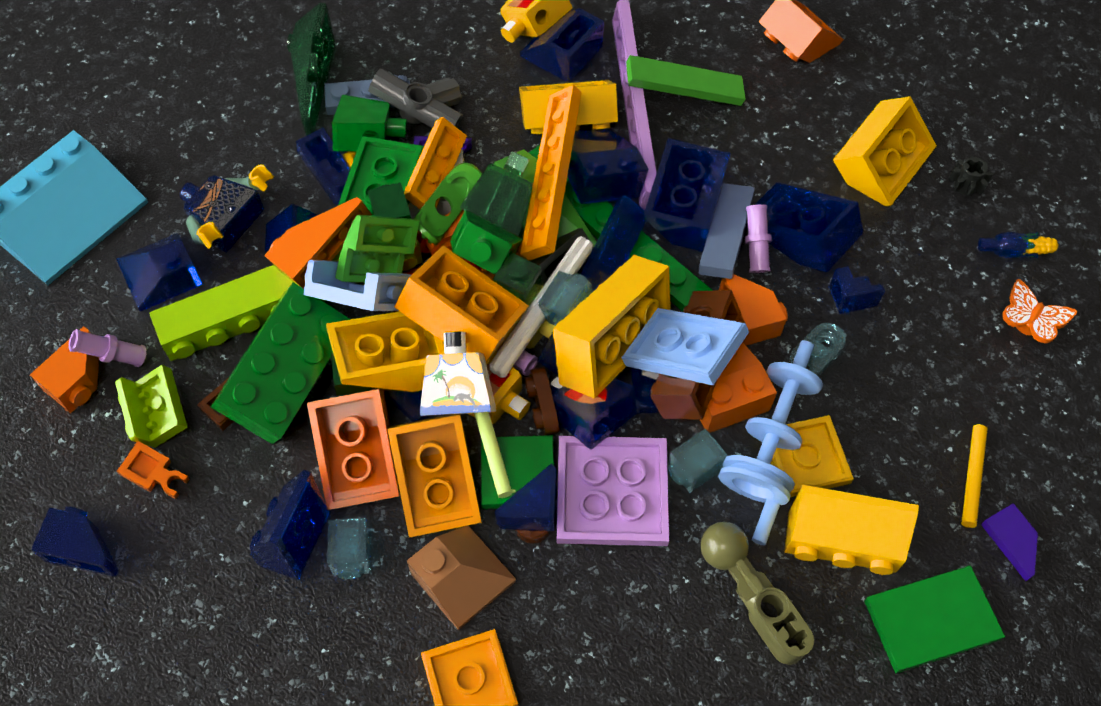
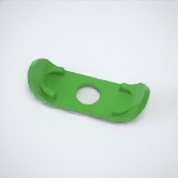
(454, 189)

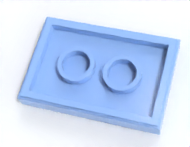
(685, 345)

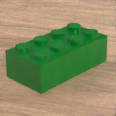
(279, 365)

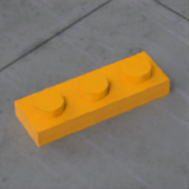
(435, 161)

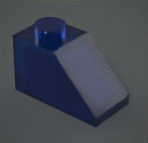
(73, 542)

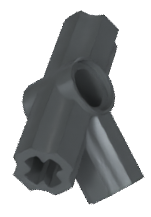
(419, 101)

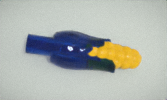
(1018, 245)

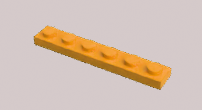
(551, 174)

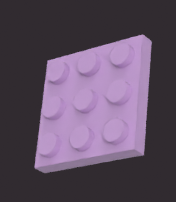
(613, 492)

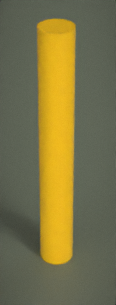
(974, 476)

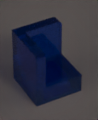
(854, 293)

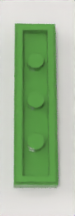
(685, 80)

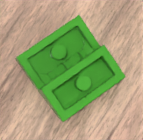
(376, 246)

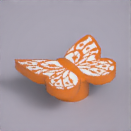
(1034, 317)

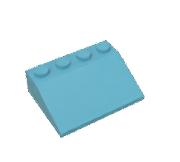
(63, 206)

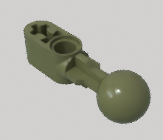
(726, 548)

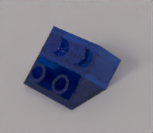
(567, 44)

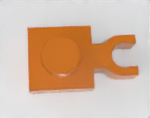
(148, 467)

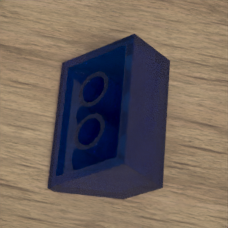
(686, 193)

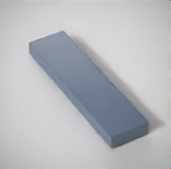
(726, 231)

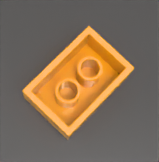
(457, 297)

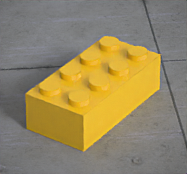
(606, 324)

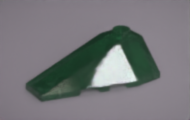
(312, 54)

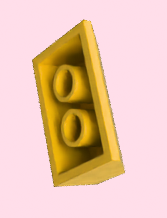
(596, 104)
(886, 150)
(850, 529)

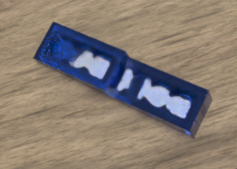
(324, 163)

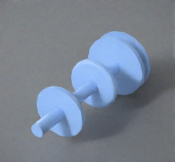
(757, 477)

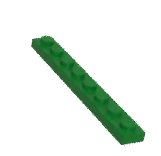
(595, 217)

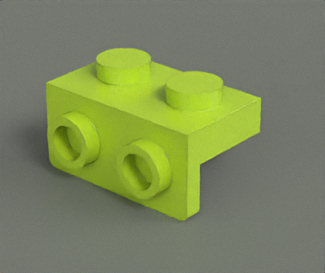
(151, 407)

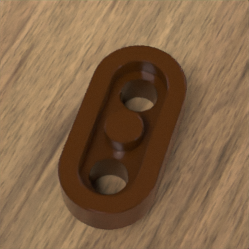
(545, 413)

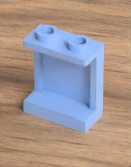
(377, 294)

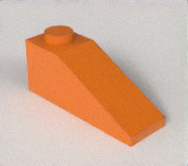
(314, 240)

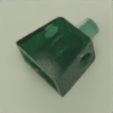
(501, 194)

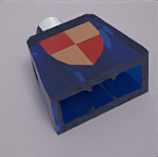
(592, 418)

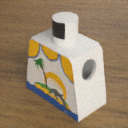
(456, 380)

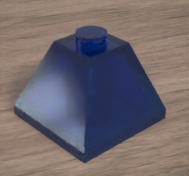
(159, 272)

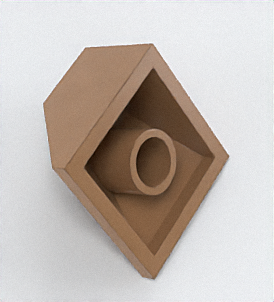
(460, 574)

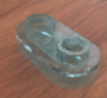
(823, 356)

